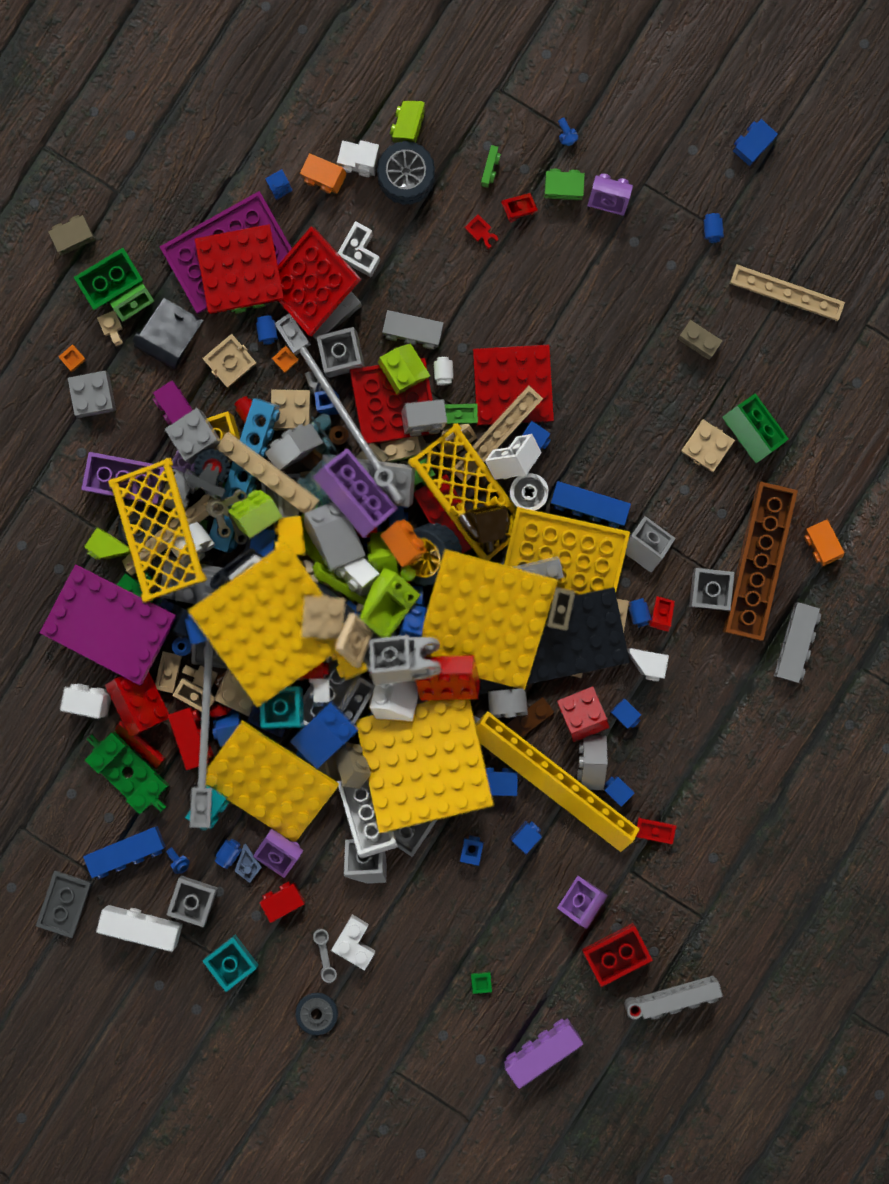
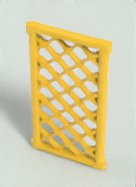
(434, 485)
(179, 508)

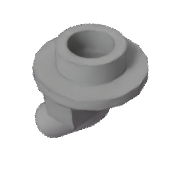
(315, 386)

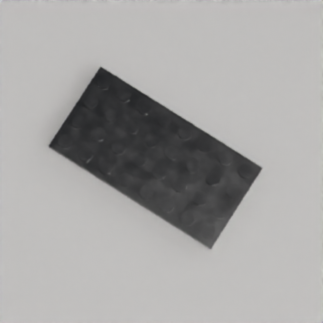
(589, 643)

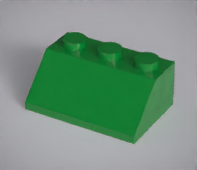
(108, 278)
(755, 428)

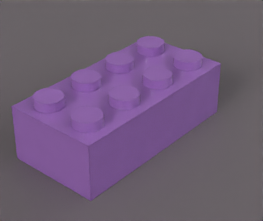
(102, 468)
(355, 492)
(543, 1052)

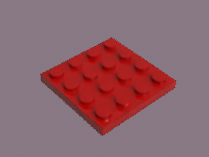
(239, 269)
(314, 281)
(505, 373)
(380, 406)

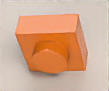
(72, 358)
(285, 359)

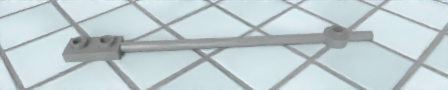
(298, 344)
(201, 796)

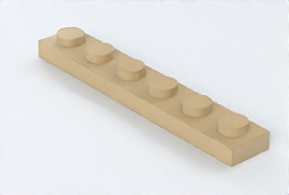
(787, 292)
(502, 428)
(267, 473)
(194, 514)

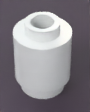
(443, 371)

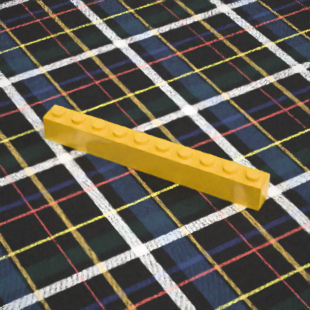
(555, 782)

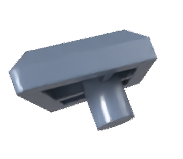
(247, 865)

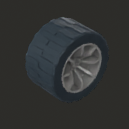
(406, 172)

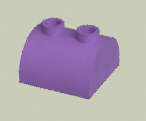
(610, 194)
(278, 853)
(582, 902)

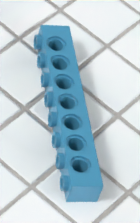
(234, 481)

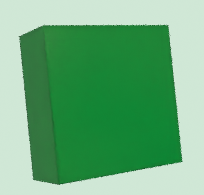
(481, 982)

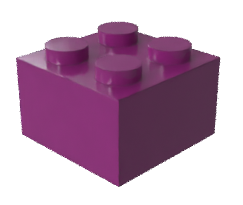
(172, 402)

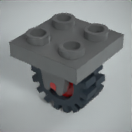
(210, 469)

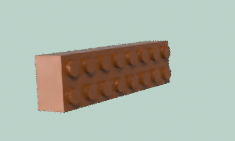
(760, 561)

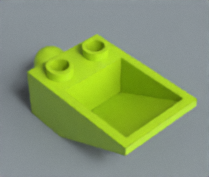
(387, 602)

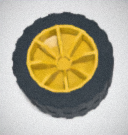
(435, 540)

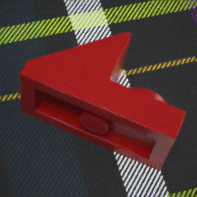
(519, 206)
(662, 614)

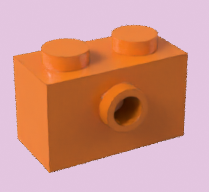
(323, 173)
(403, 543)
(824, 543)

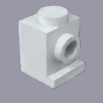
(320, 691)

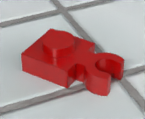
(479, 229)

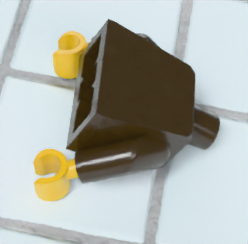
(484, 523)

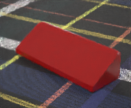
(141, 745)

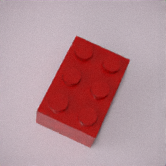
(455, 681)
(137, 704)
(187, 734)
(617, 954)

